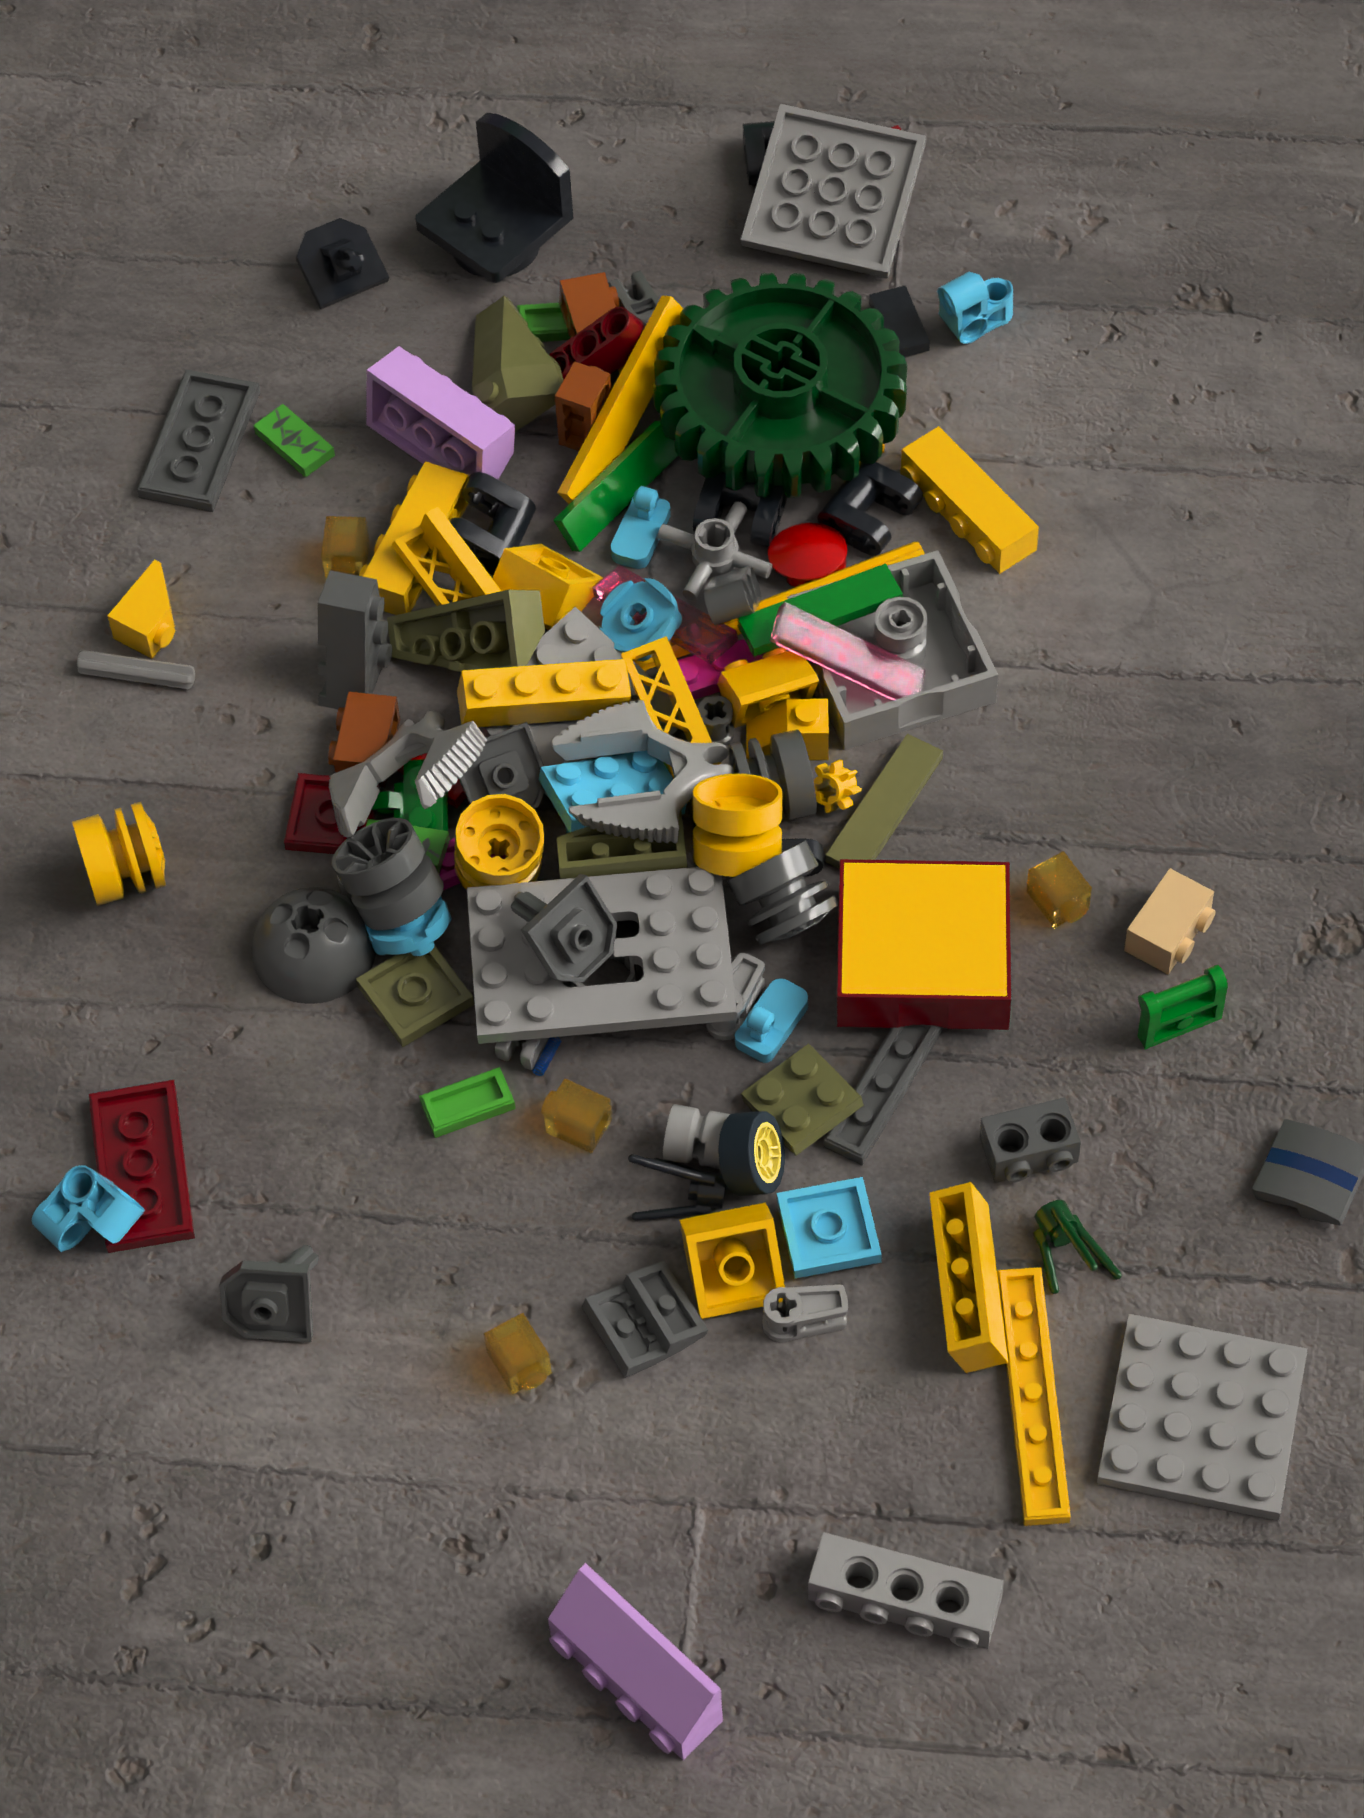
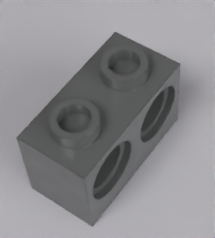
(1026, 1130)

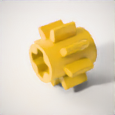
(835, 786)

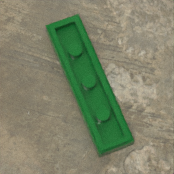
(615, 487)
(833, 603)

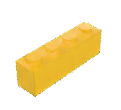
(425, 491)
(969, 500)
(541, 692)
(968, 1278)

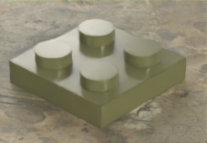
(414, 994)
(804, 1098)

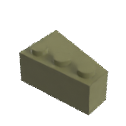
(600, 854)

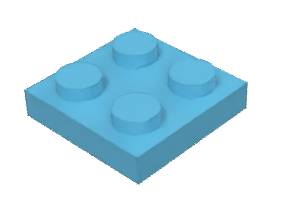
(828, 1227)

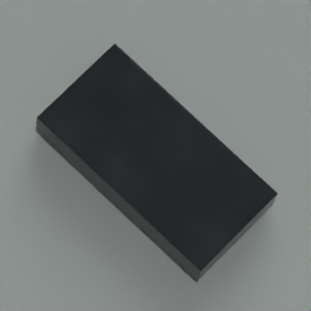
(902, 318)

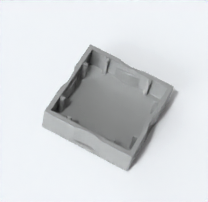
(955, 662)

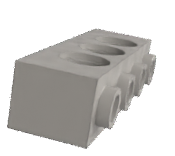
(889, 1570)

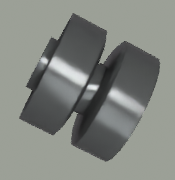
(388, 874)

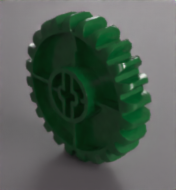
(780, 385)

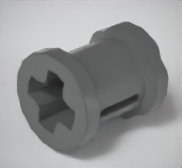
(717, 717)

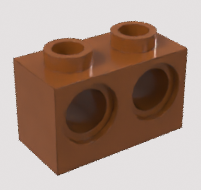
(580, 403)

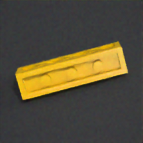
(454, 559)
(674, 685)

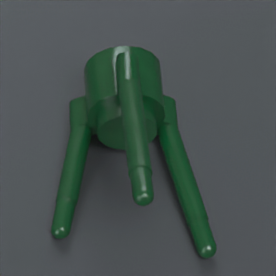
(1061, 1228)

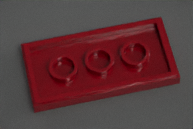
(143, 1155)

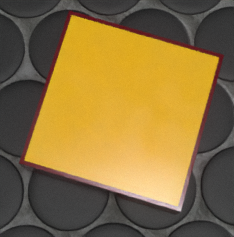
(924, 944)

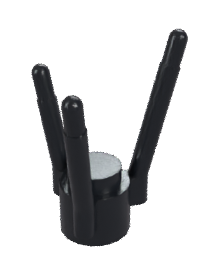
(705, 1188)

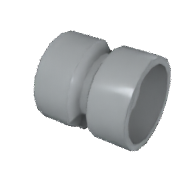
(901, 628)
(693, 1136)

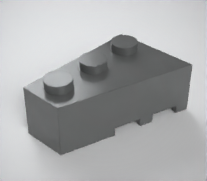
(353, 635)

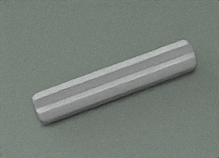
(136, 669)

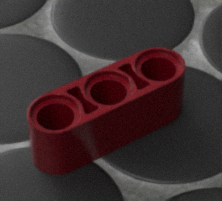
(602, 343)

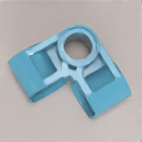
(975, 306)
(73, 1211)

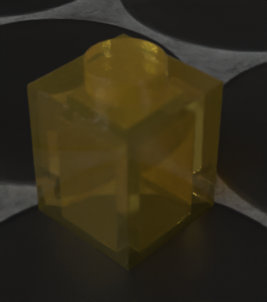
(345, 544)
(1059, 890)
(577, 1115)
(518, 1354)

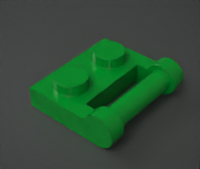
(1182, 1007)

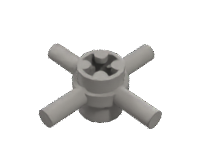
(714, 549)

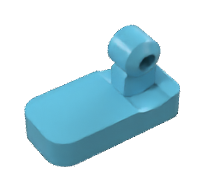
(639, 529)
(772, 1020)

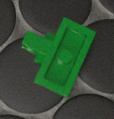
(406, 802)

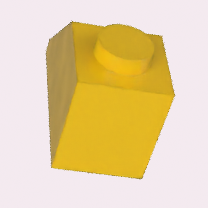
(144, 614)
(805, 715)

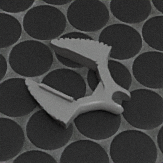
(628, 730)
(448, 757)

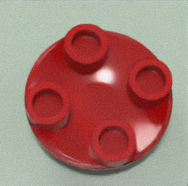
(807, 552)

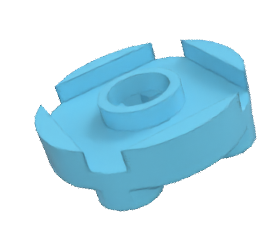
(627, 600)
(415, 936)

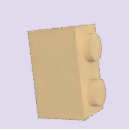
(1170, 921)

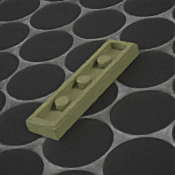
(886, 802)

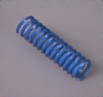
(548, 1060)

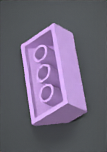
(435, 417)
(635, 1664)

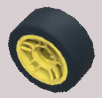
(751, 1153)

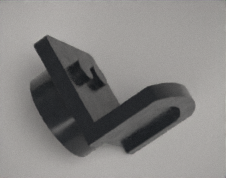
(503, 204)

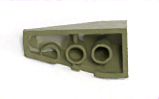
(512, 366)
(472, 632)

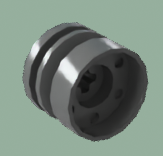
(786, 765)
(783, 894)

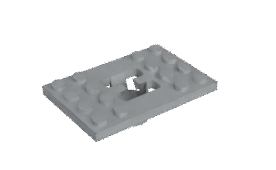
(678, 946)

